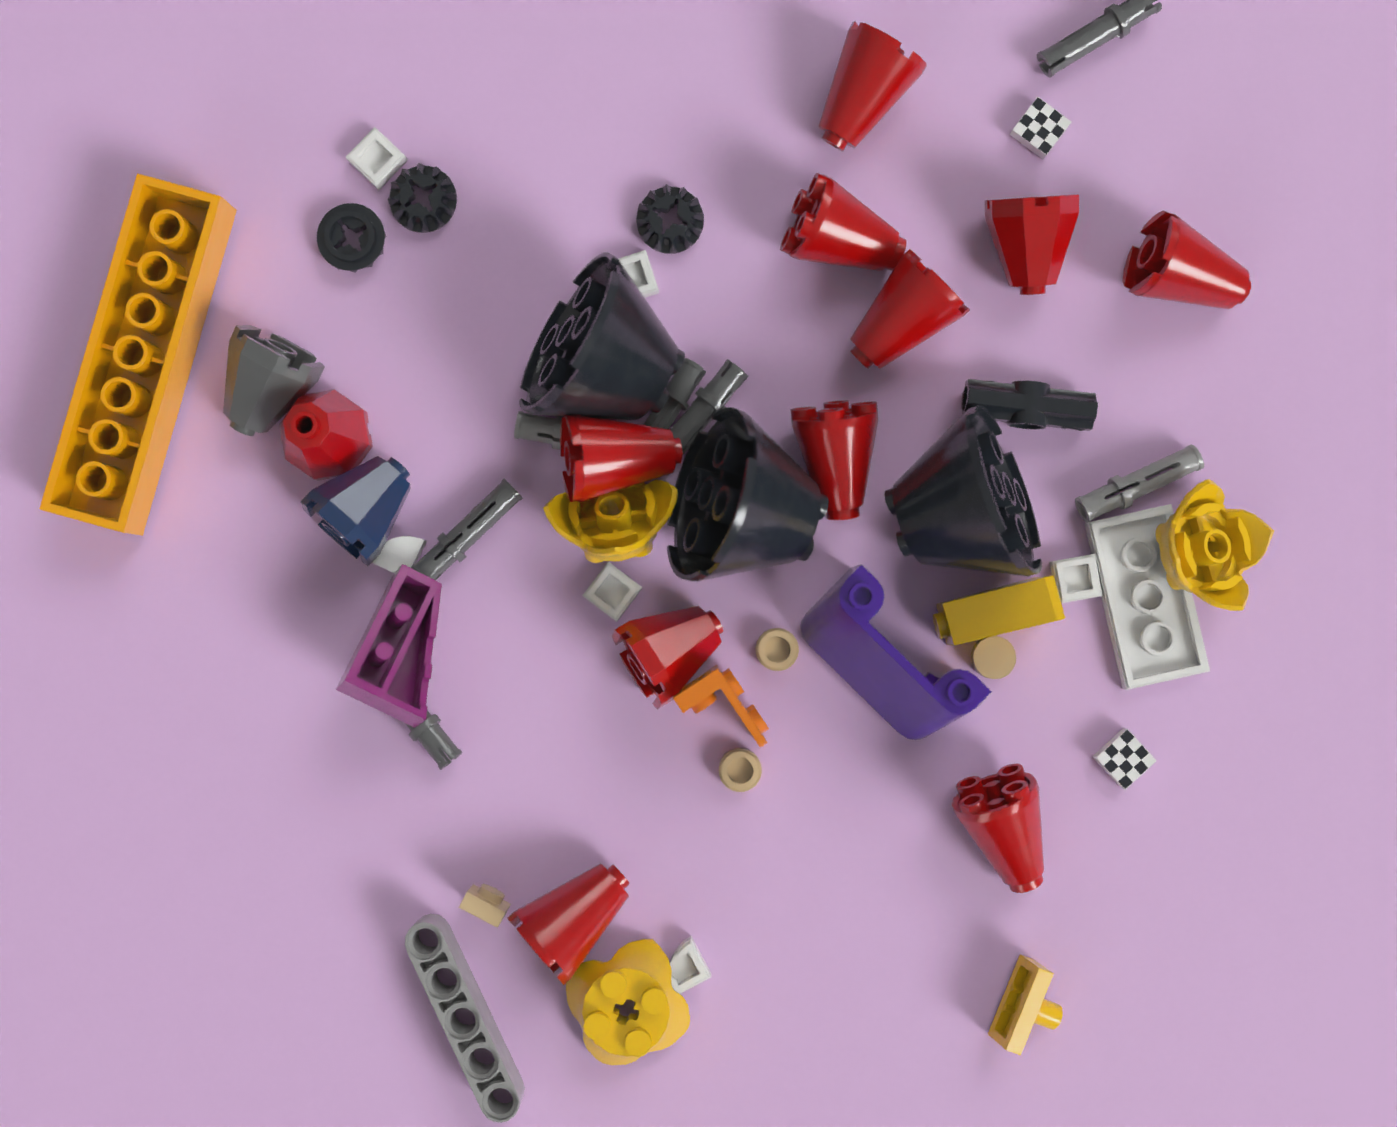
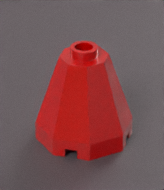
(1032, 238)
(325, 434)
(668, 649)

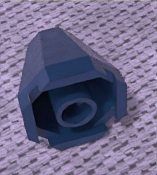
(361, 506)

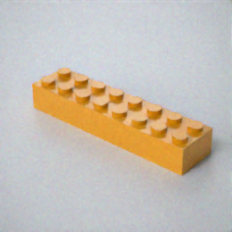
(139, 355)

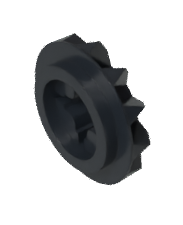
(415, 216)
(331, 236)
(677, 237)

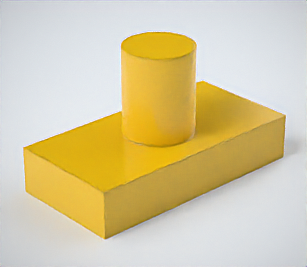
(1024, 1005)

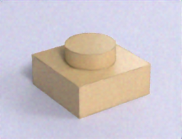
(485, 904)

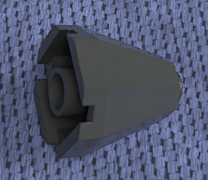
(264, 379)

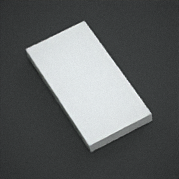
(1148, 622)

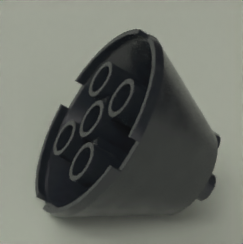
(601, 351)
(741, 503)
(967, 503)

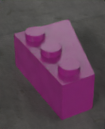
(396, 649)

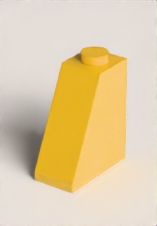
(999, 611)

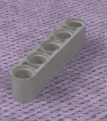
(463, 1037)

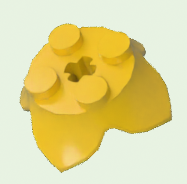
(615, 523)
(1211, 547)
(635, 973)

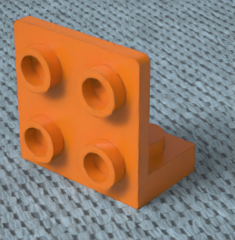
(700, 695)

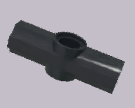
(1032, 404)

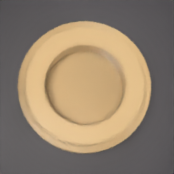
(777, 649)
(993, 657)
(740, 769)

